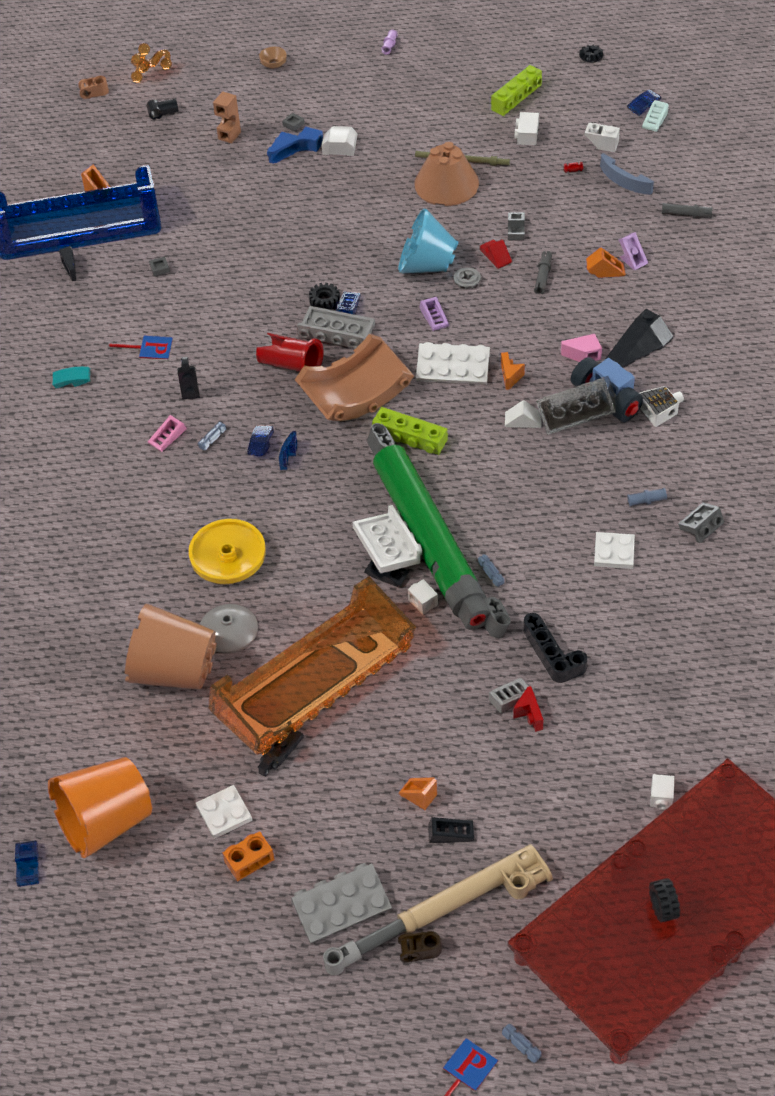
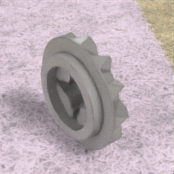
(470, 273)

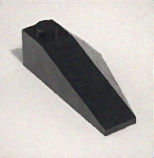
(642, 337)

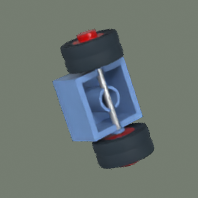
(626, 398)

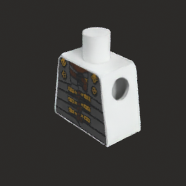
(660, 404)

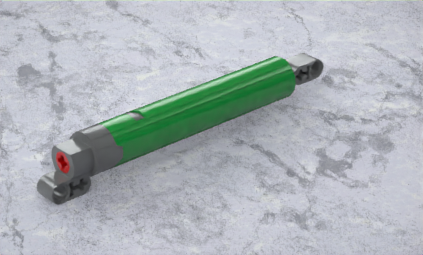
(431, 532)

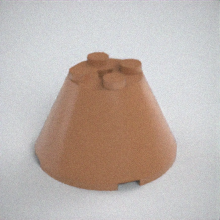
(446, 177)

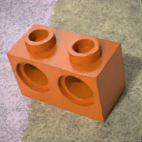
(251, 859)

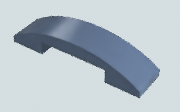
(624, 179)

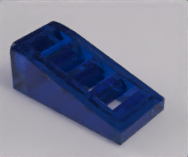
(348, 302)

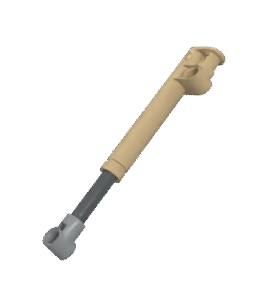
(521, 868)

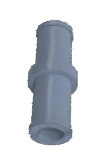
(647, 497)

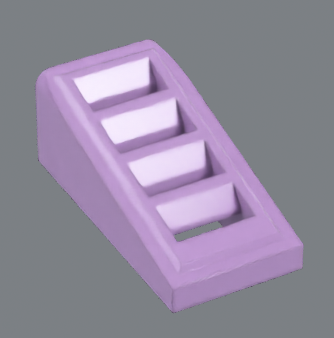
(430, 303)

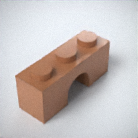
(226, 107)

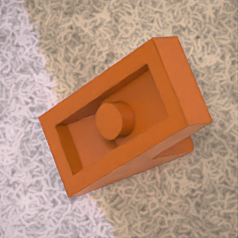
(511, 372)

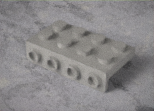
(335, 327)
(340, 902)

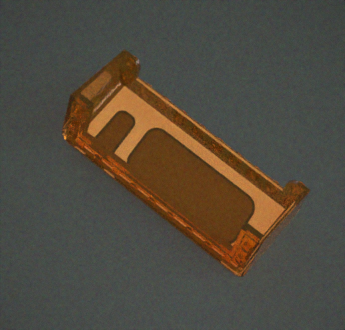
(313, 670)

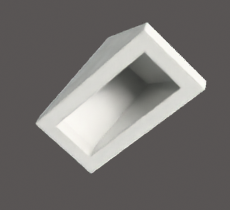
(523, 416)

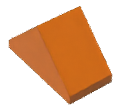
(93, 179)
(420, 791)

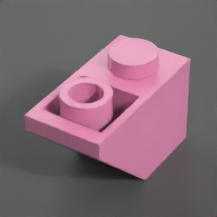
(581, 348)

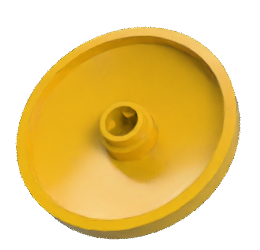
(227, 551)

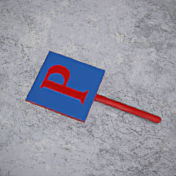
(152, 347)
(469, 1066)

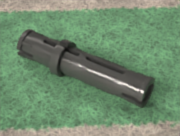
(687, 210)
(544, 267)

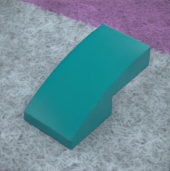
(74, 375)

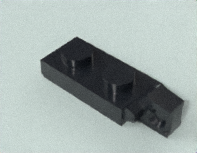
(188, 380)
(279, 752)

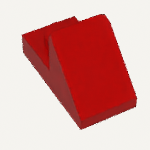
(496, 253)
(528, 706)

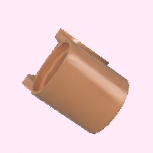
(95, 87)

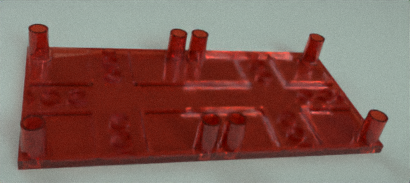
(610, 952)

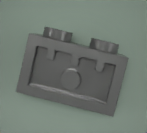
(702, 521)

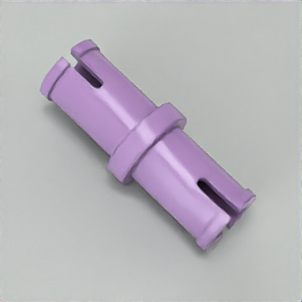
(389, 42)

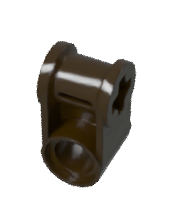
(418, 947)

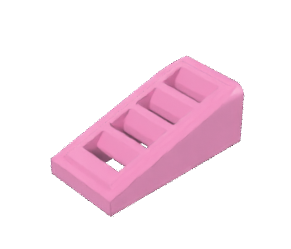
(166, 426)

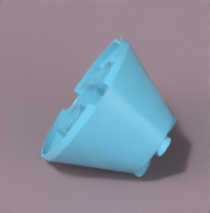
(428, 248)

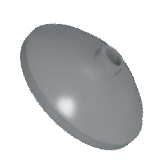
(234, 634)

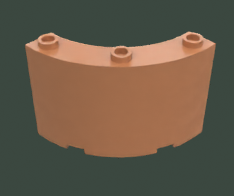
(356, 383)

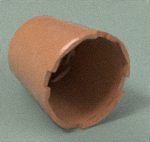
(169, 650)

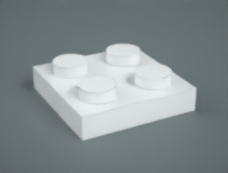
(614, 550)
(224, 811)

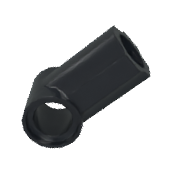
(158, 109)

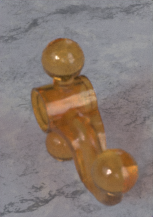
(142, 64)

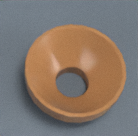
(273, 54)

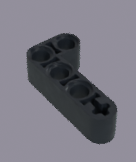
(549, 646)

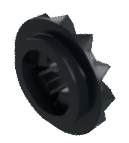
(586, 55)

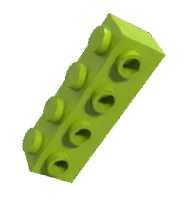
(516, 90)
(412, 430)

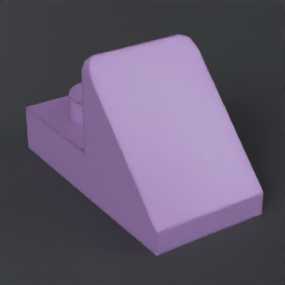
(633, 251)

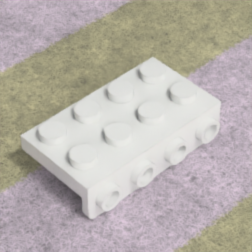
(453, 363)
(388, 541)

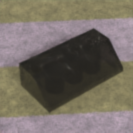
(577, 405)

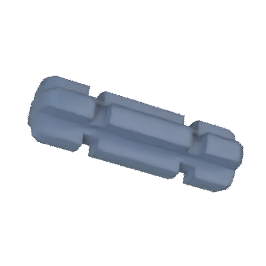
(212, 435)
(491, 570)
(521, 1043)

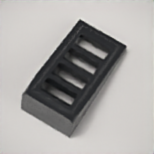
(68, 261)
(450, 836)

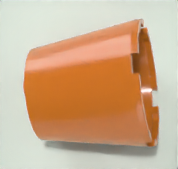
(99, 803)

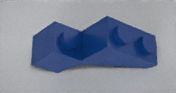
(289, 144)

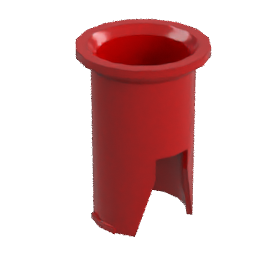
(291, 353)

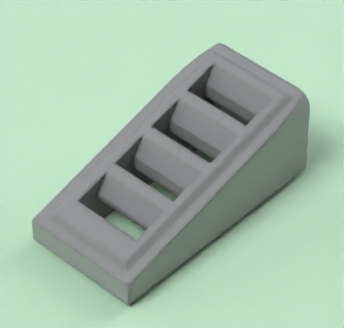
(503, 705)

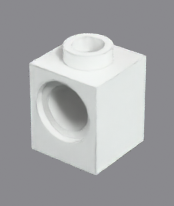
(422, 596)
(662, 791)

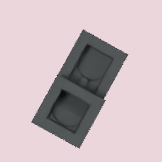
(516, 224)

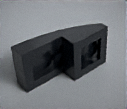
(392, 577)

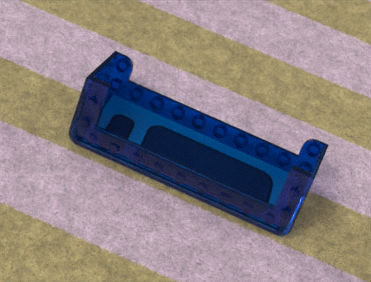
(79, 218)

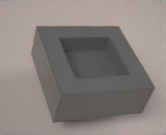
(293, 122)
(159, 266)

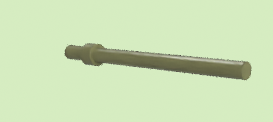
(493, 160)

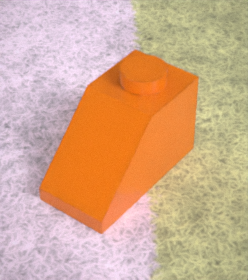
(604, 264)

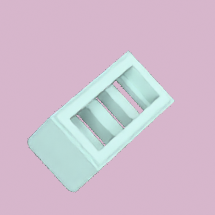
(655, 115)

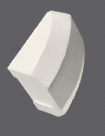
(339, 141)

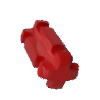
(573, 167)

